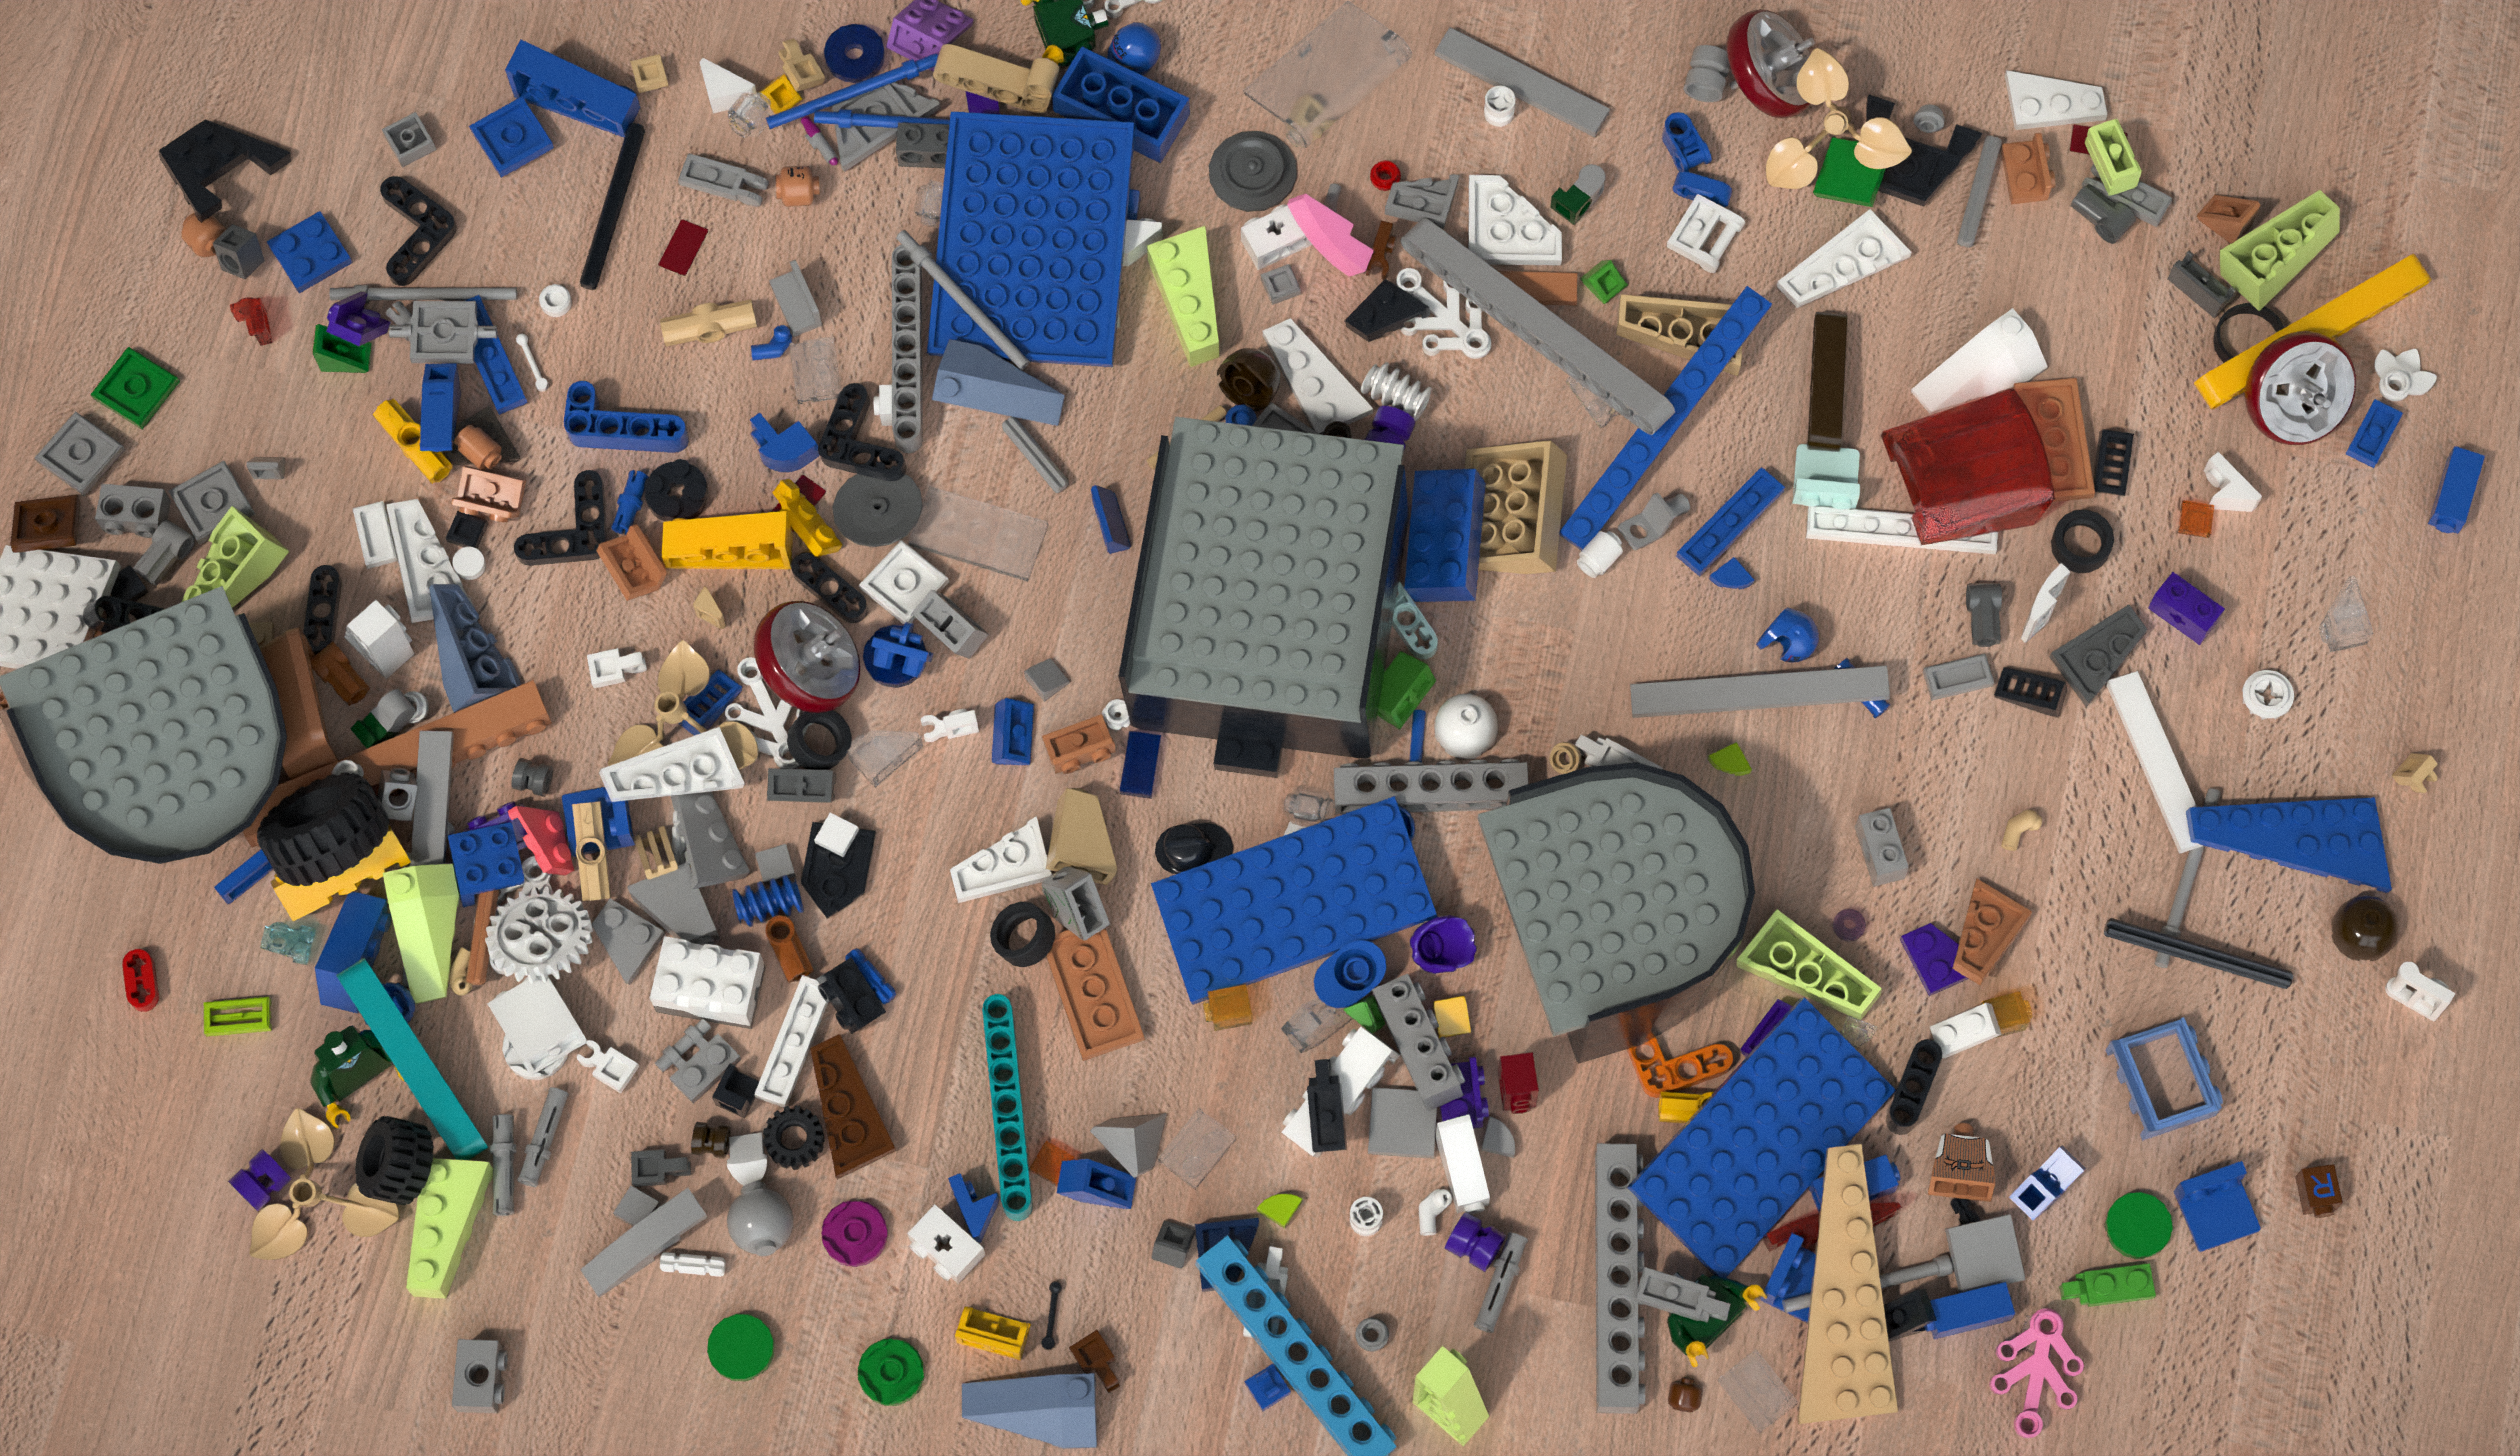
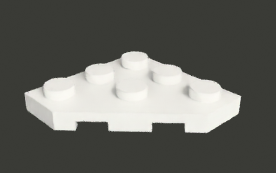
(1508, 227)

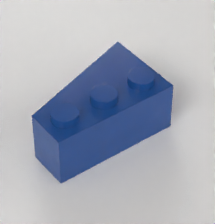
(353, 937)

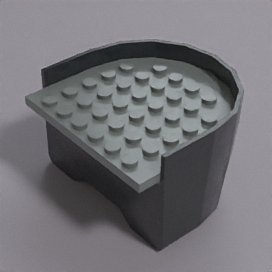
(153, 732)
(1621, 897)

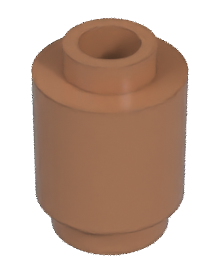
(478, 447)

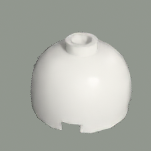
(1466, 726)

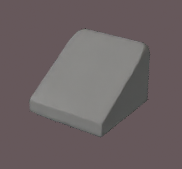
(267, 467)
(1046, 679)

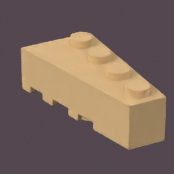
(1671, 325)

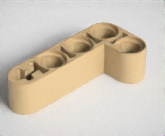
(996, 78)

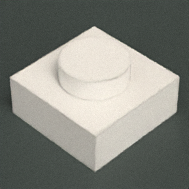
(883, 404)

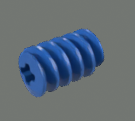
(767, 900)

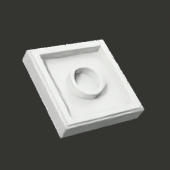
(902, 582)

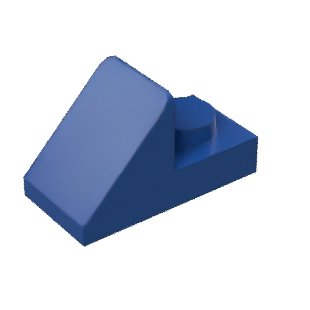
(977, 1213)

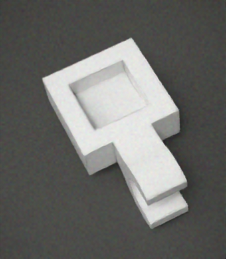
(609, 667)
(957, 724)

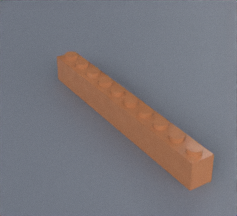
(475, 731)

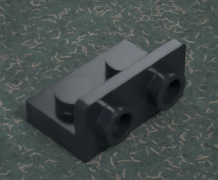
(850, 996)

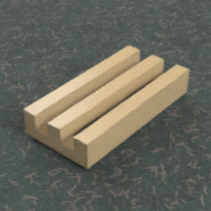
(652, 841)

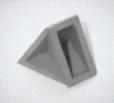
(1132, 1140)

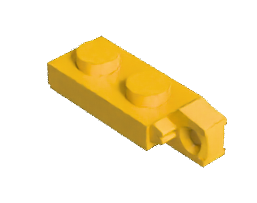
(806, 520)

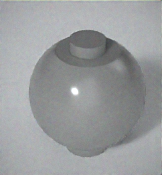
(759, 1220)

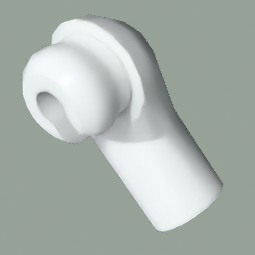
(1431, 1208)

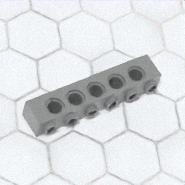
(1417, 798)

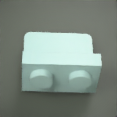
(1826, 478)

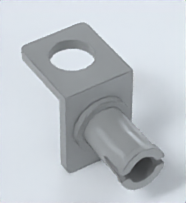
(1654, 519)

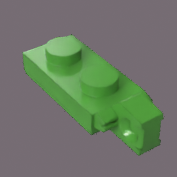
(2111, 1286)

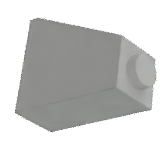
(676, 905)

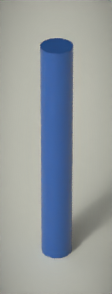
(1417, 736)

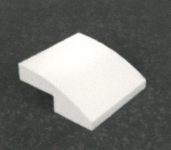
(2045, 602)

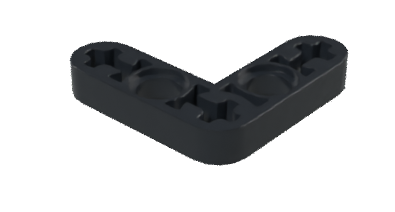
(425, 232)
(847, 443)
(576, 538)

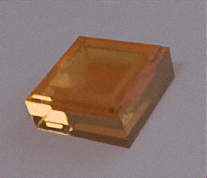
(2195, 519)
(1049, 1161)

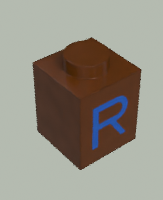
(2319, 1190)

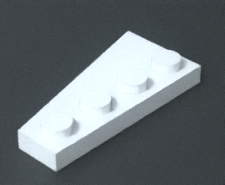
(1847, 258)
(1313, 379)
(679, 768)

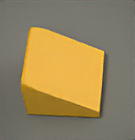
(781, 94)
(1451, 1016)

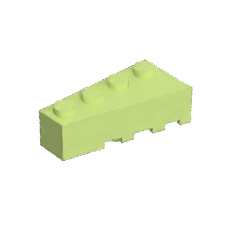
(2279, 249)
(1185, 283)
(1804, 965)
(445, 1223)
(1450, 1395)

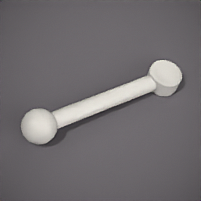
(541, 383)

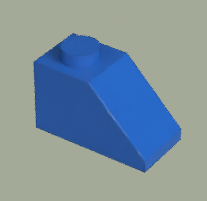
(1096, 1184)

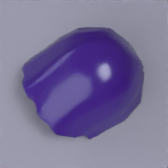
(1443, 944)

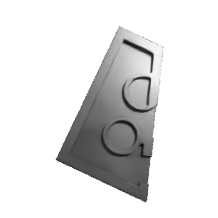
(2098, 652)

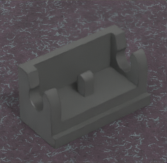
(2201, 286)
(801, 785)

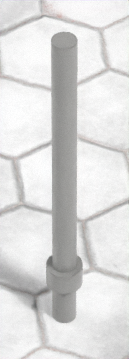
(922, 257)
(425, 293)
(2184, 887)
(1940, 1266)

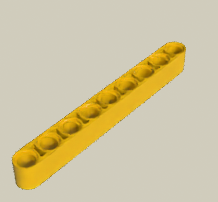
(2330, 319)

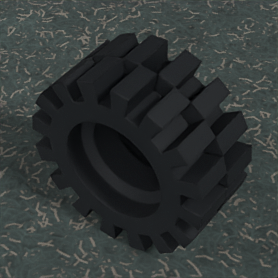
(807, 1151)

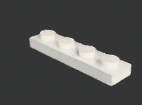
(792, 1044)

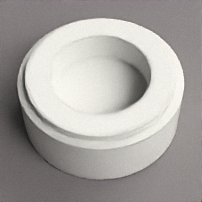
(555, 300)
(469, 563)

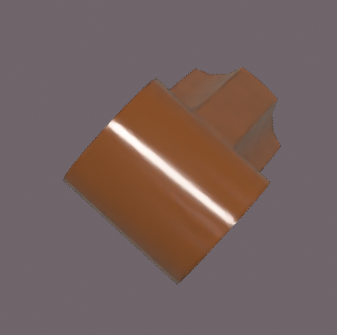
(335, 669)
(789, 950)

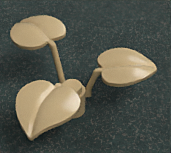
(1825, 80)
(682, 675)
(277, 1229)

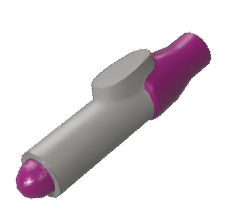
(818, 141)

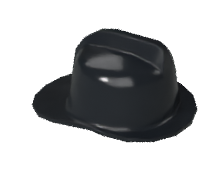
(1191, 846)

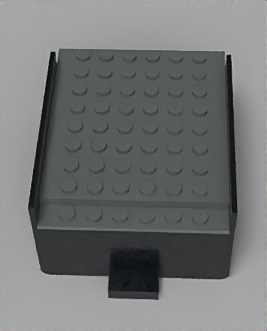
(1266, 592)

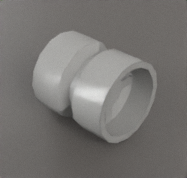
(1708, 74)

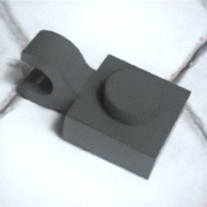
(652, 1167)

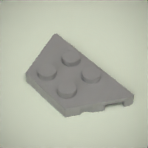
(891, 100)

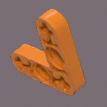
(1669, 1069)

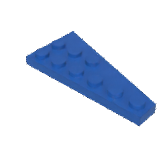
(2311, 836)

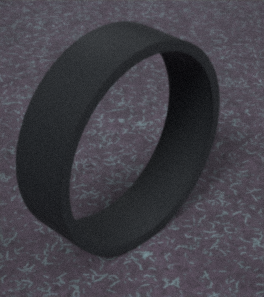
(2245, 308)

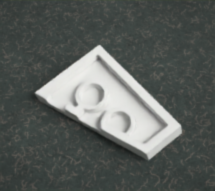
(2052, 102)
(1005, 866)

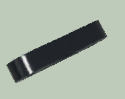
(807, 581)
(334, 590)

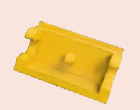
(992, 1333)

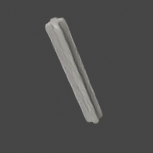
(1979, 191)

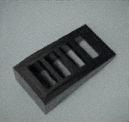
(2126, 441)
(2028, 701)

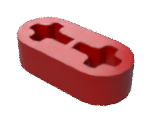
(133, 982)

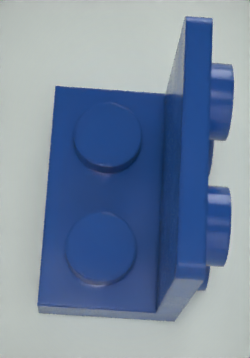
(615, 815)
(485, 860)
(2217, 1207)
(1791, 1276)

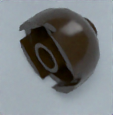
(1249, 378)
(2364, 928)

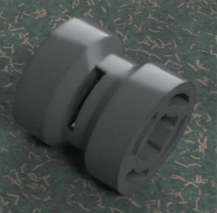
(532, 777)

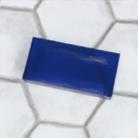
(1140, 764)

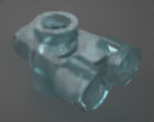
(297, 941)

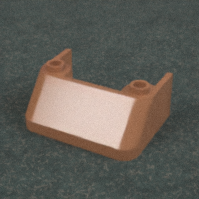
(306, 731)

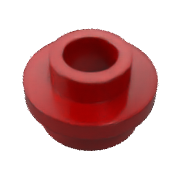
(1381, 168)

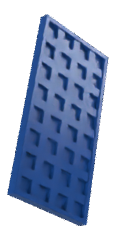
(1293, 899)
(1761, 1138)

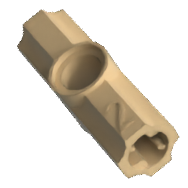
(708, 323)
(593, 873)

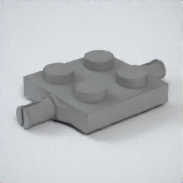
(443, 332)

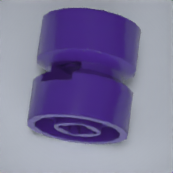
(1391, 426)
(253, 1191)
(1475, 1241)

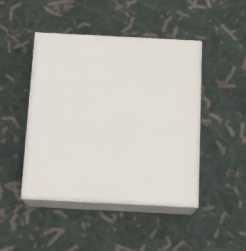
(836, 834)

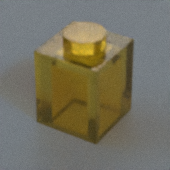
(1228, 1008)
(2011, 1013)

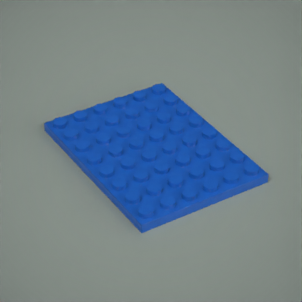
(1034, 234)

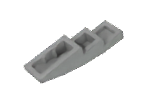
(643, 1242)

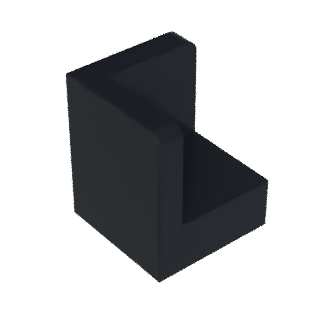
(735, 1092)

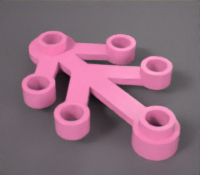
(2038, 1367)

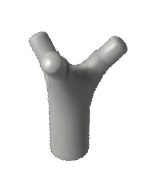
(1332, 197)

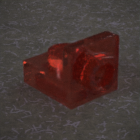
(256, 318)

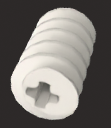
(1396, 391)

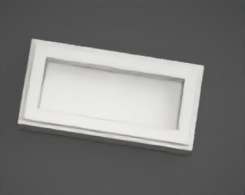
(375, 534)

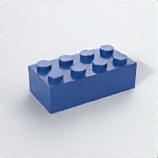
(1110, 92)
(1445, 535)

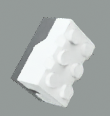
(707, 982)

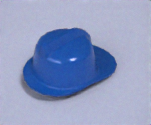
(1350, 974)

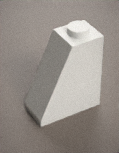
(1462, 1164)

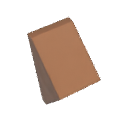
(2229, 216)

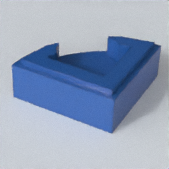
(1732, 576)

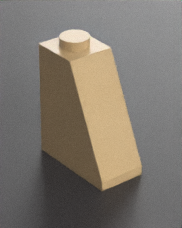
(1081, 837)

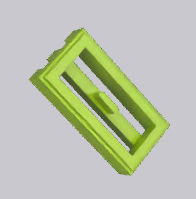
(265, 1015)

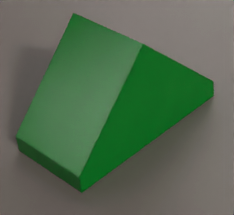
(339, 355)

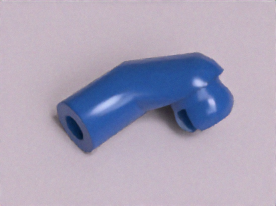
(775, 347)

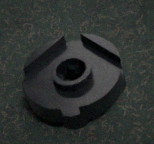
(677, 474)

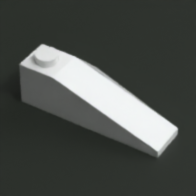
(1985, 365)

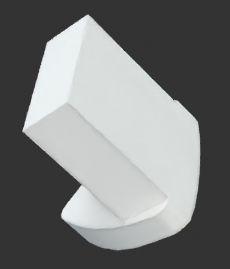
(747, 1158)

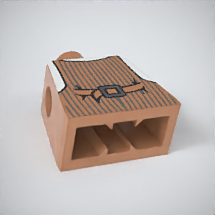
(1963, 1166)

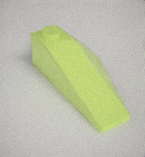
(238, 558)
(424, 916)

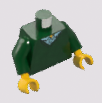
(1066, 27)
(344, 1065)
(1695, 1336)

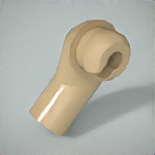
(2016, 825)
(458, 973)

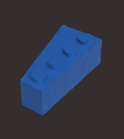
(570, 90)

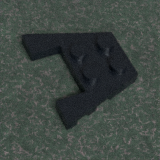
(208, 154)
(1926, 167)

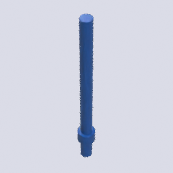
(909, 70)
(846, 119)

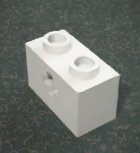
(1273, 237)
(938, 1227)

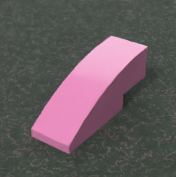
(1330, 235)

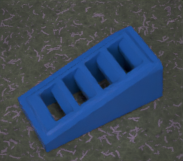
(714, 711)

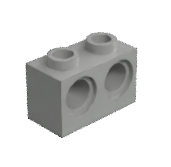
(134, 503)
(950, 624)

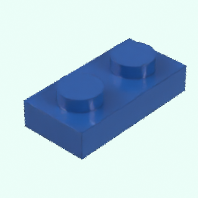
(2374, 433)

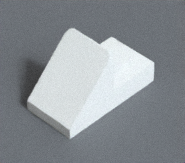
(2235, 491)

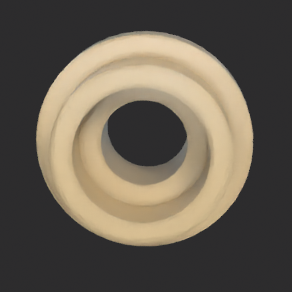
(1557, 758)

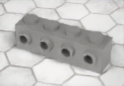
(1418, 1043)

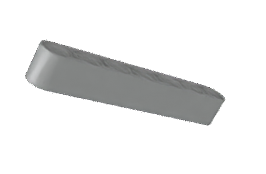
(908, 361)

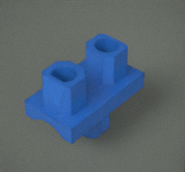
(915, 657)

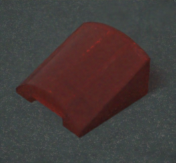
(1973, 468)

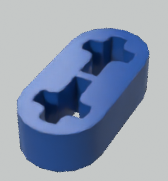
(1690, 184)

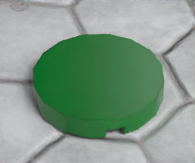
(2138, 1225)
(740, 1347)
(891, 1372)

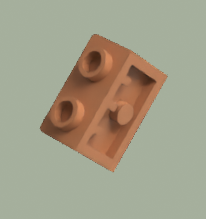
(2028, 170)

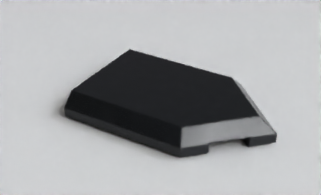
(836, 879)

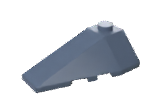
(985, 382)
(467, 655)
(1042, 1408)

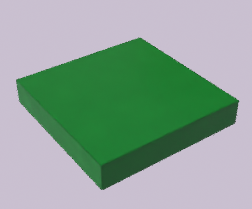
(1845, 178)
(135, 388)

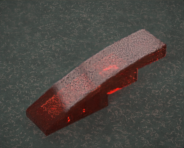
(1809, 1226)

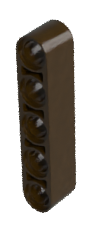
(1827, 382)

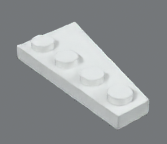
(419, 557)

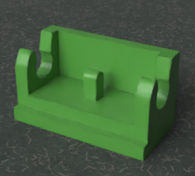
(1404, 688)

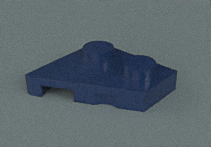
(1211, 1233)

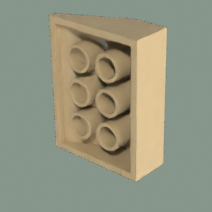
(1520, 505)

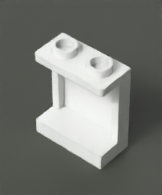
(537, 1023)

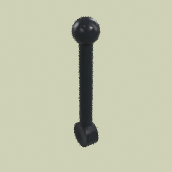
(1048, 1342)

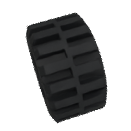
(394, 1160)

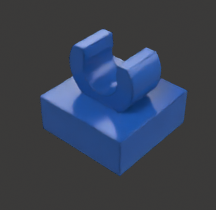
(1267, 1387)

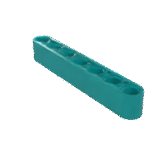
(411, 1060)
(1007, 1122)

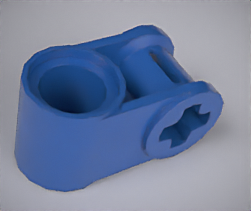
(1686, 148)

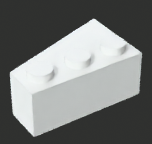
(380, 638)

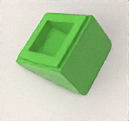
(1604, 281)
(1367, 1013)

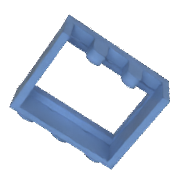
(2140, 1101)

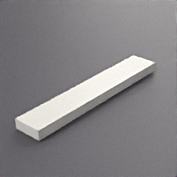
(1884, 529)
(2154, 755)

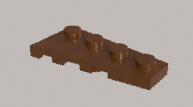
(850, 1116)

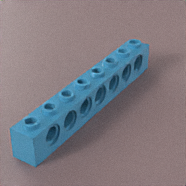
(1297, 1373)

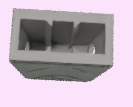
(1075, 892)

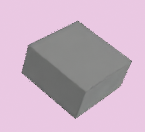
(409, 139)

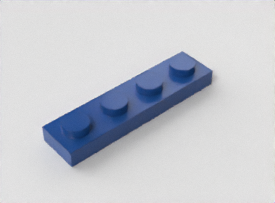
(496, 368)
(1730, 522)

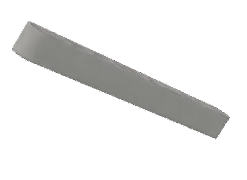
(1538, 326)

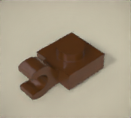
(1383, 244)
(1094, 1357)

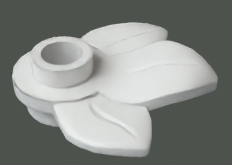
(2403, 372)

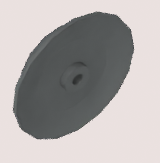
(1252, 171)
(877, 510)

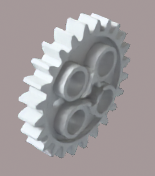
(522, 955)

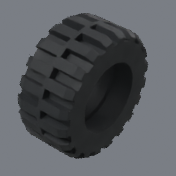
(323, 829)

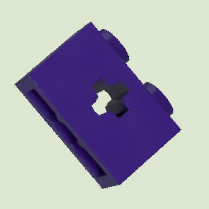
(2186, 608)

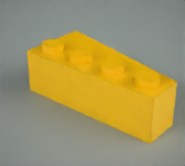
(729, 542)
(306, 899)

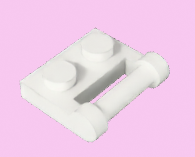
(1696, 228)
(2429, 996)

